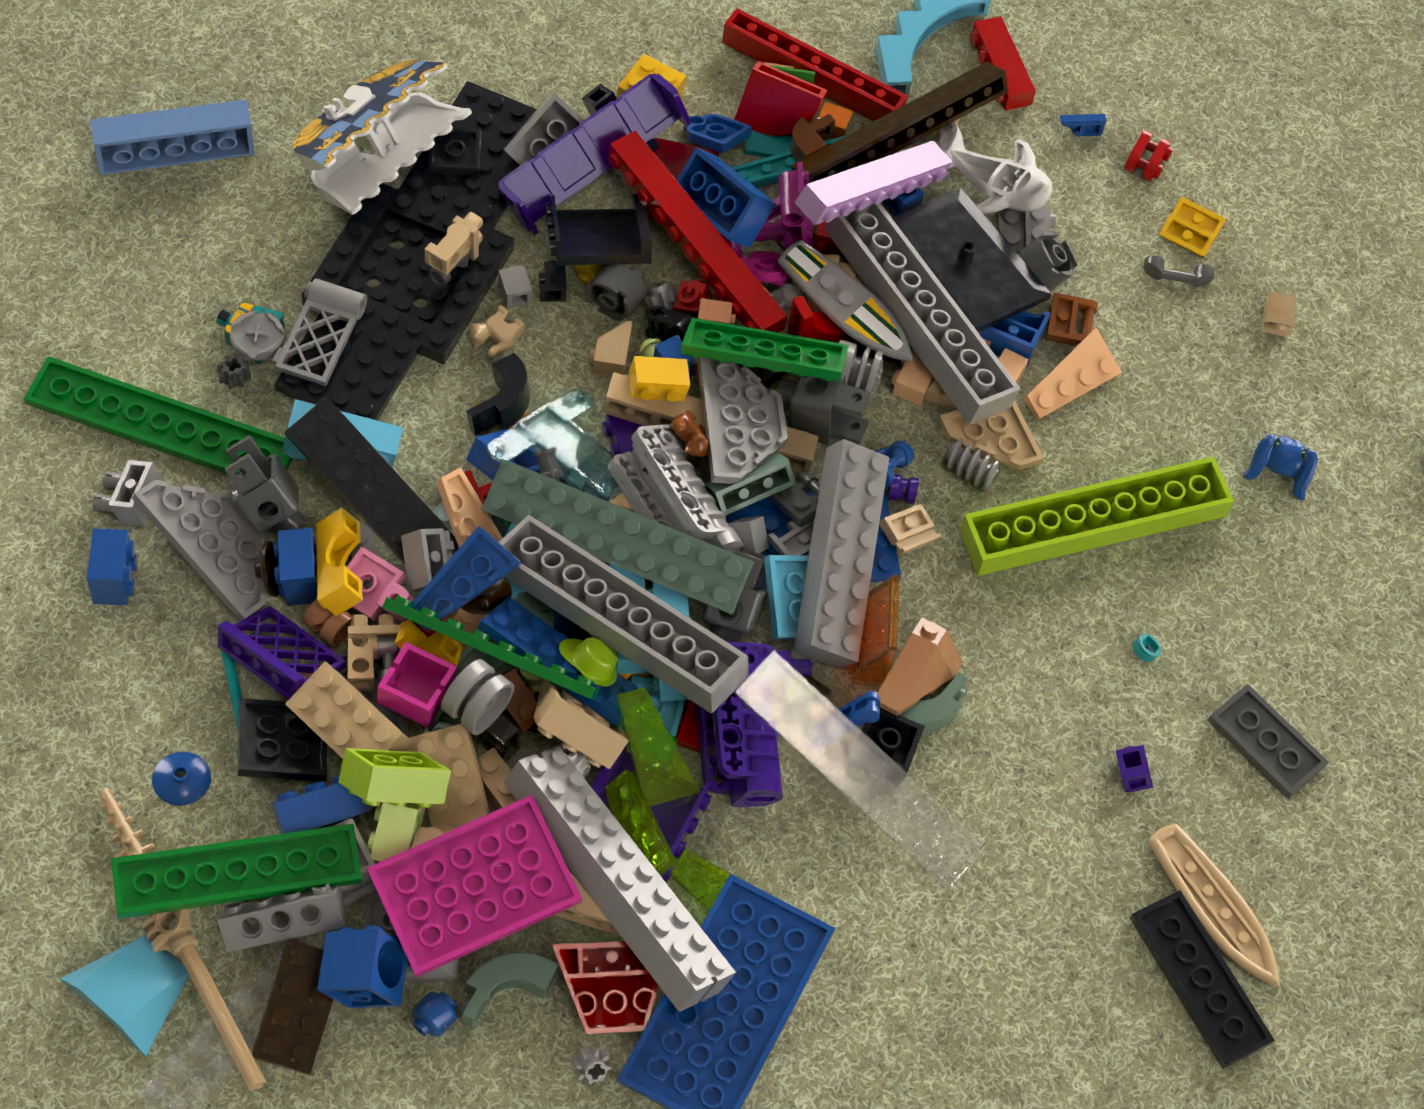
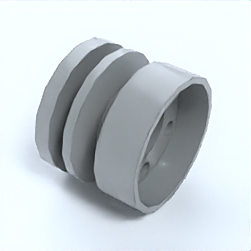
(862, 372)

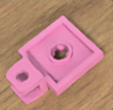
(386, 584)

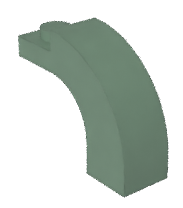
(940, 710)
(504, 972)

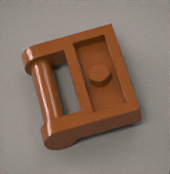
(1063, 318)

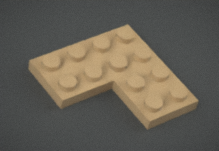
(465, 791)

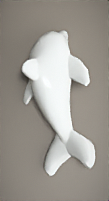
(1005, 182)

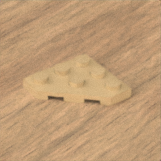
(1001, 436)

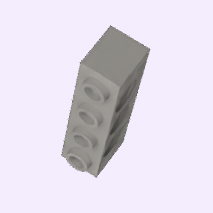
(240, 934)

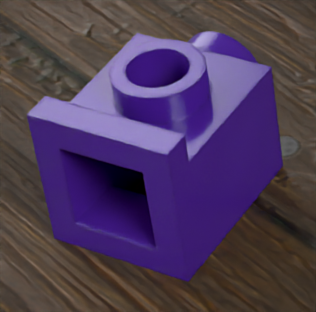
(1134, 768)

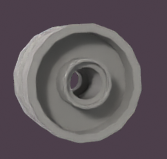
(477, 697)

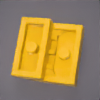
(1192, 227)

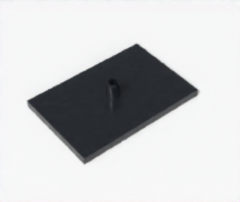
(971, 259)

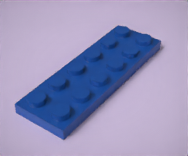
(531, 634)

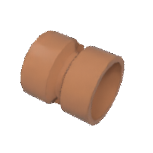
(332, 628)

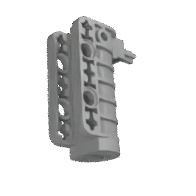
(670, 487)

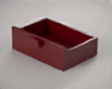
(676, 155)

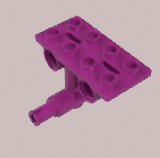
(793, 223)

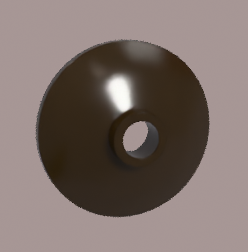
(265, 569)
(490, 598)

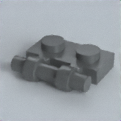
(795, 500)

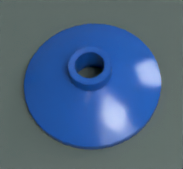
(185, 789)

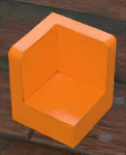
(841, 116)

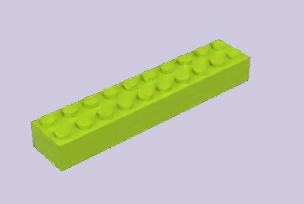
(1095, 515)

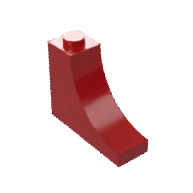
(812, 324)

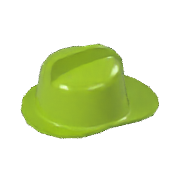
(592, 659)

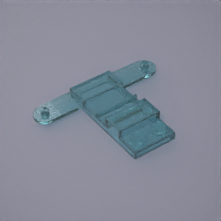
(577, 452)

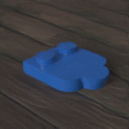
(716, 132)

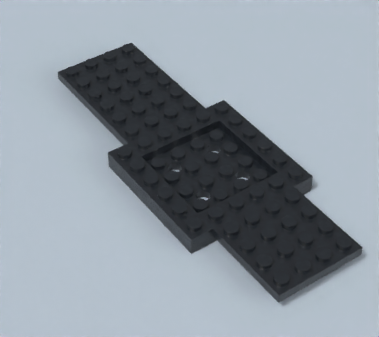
(416, 214)

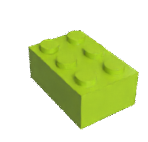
(394, 777)

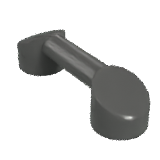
(1202, 274)

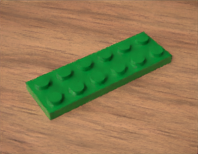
(765, 349)

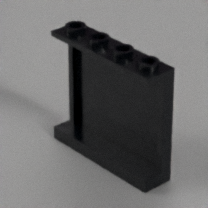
(599, 235)

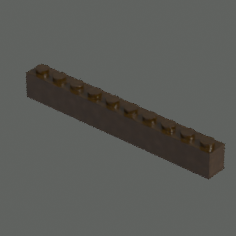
(909, 122)

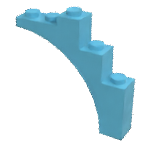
(912, 29)

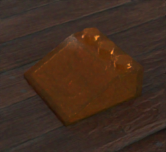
(878, 635)

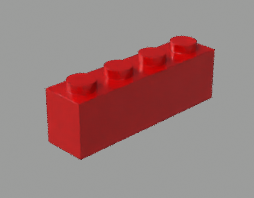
(997, 48)

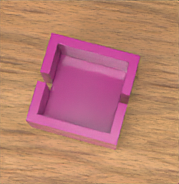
(418, 685)

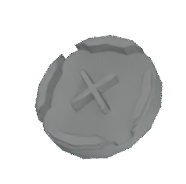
(256, 335)

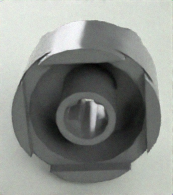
(1050, 259)
(616, 290)

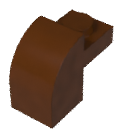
(810, 137)

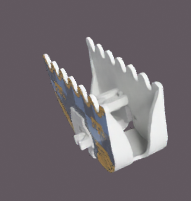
(392, 122)

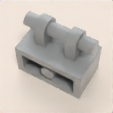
(425, 555)

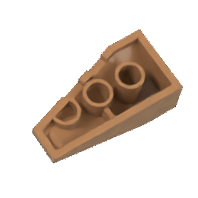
(920, 668)

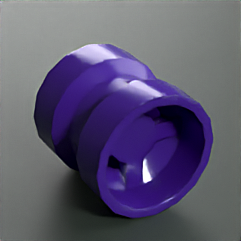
(897, 487)

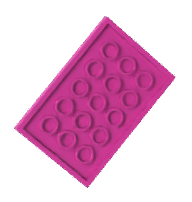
(474, 885)

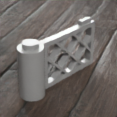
(337, 304)

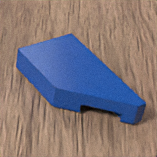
(1085, 124)

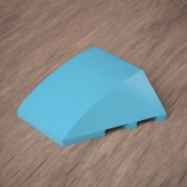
(132, 989)

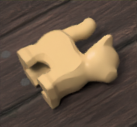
(498, 329)

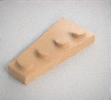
(1075, 375)
(464, 507)

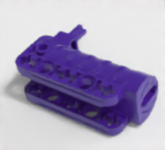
(744, 742)

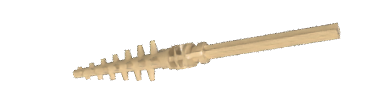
(183, 944)

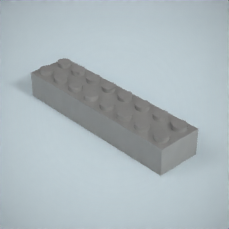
(841, 554)

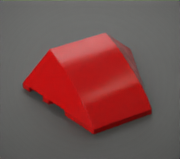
(607, 986)

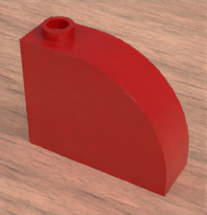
(777, 101)

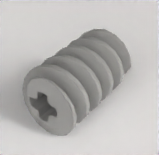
(971, 464)

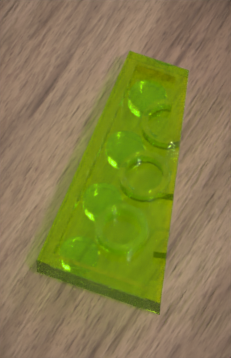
(655, 757)

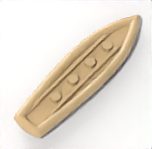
(1215, 903)

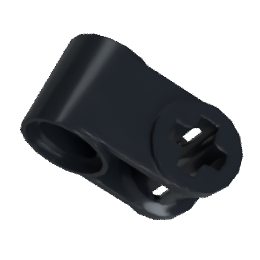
(666, 323)

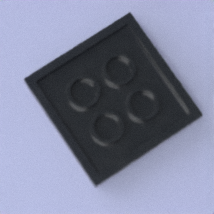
(278, 743)

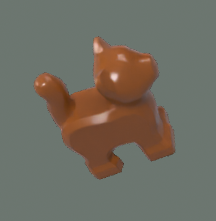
(691, 434)

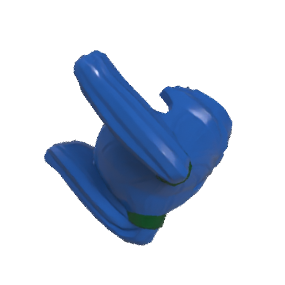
(1285, 458)

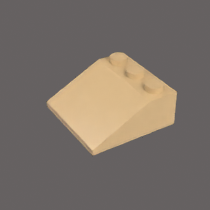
(578, 726)

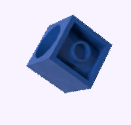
(363, 968)

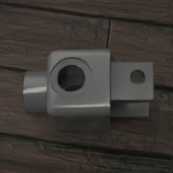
(819, 408)
(263, 489)
(749, 605)

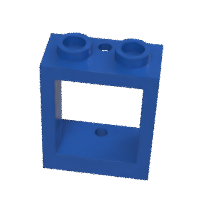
(485, 463)

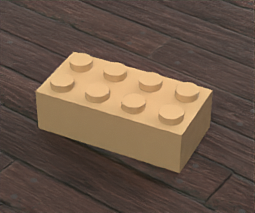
(344, 715)

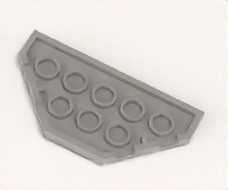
(740, 419)
(212, 538)

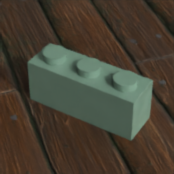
(767, 479)

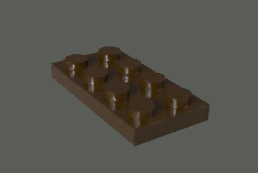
(294, 1011)

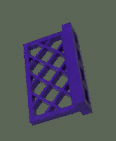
(266, 662)

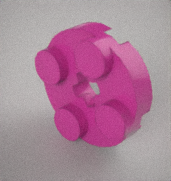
(766, 267)

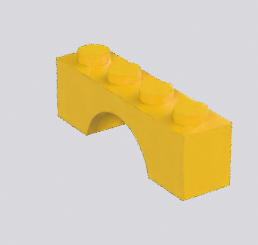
(336, 584)

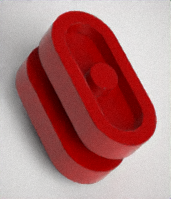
(1160, 151)

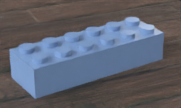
(172, 137)

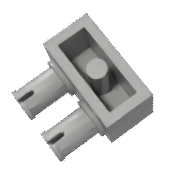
(134, 477)

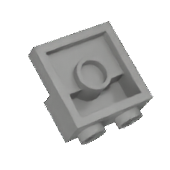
(1025, 226)

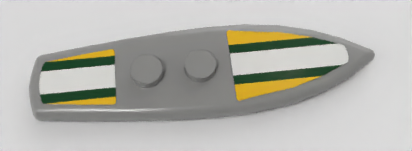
(845, 301)

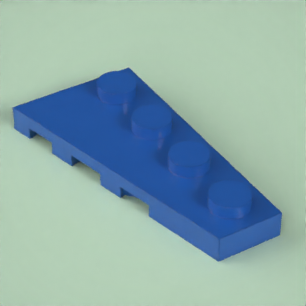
(466, 574)

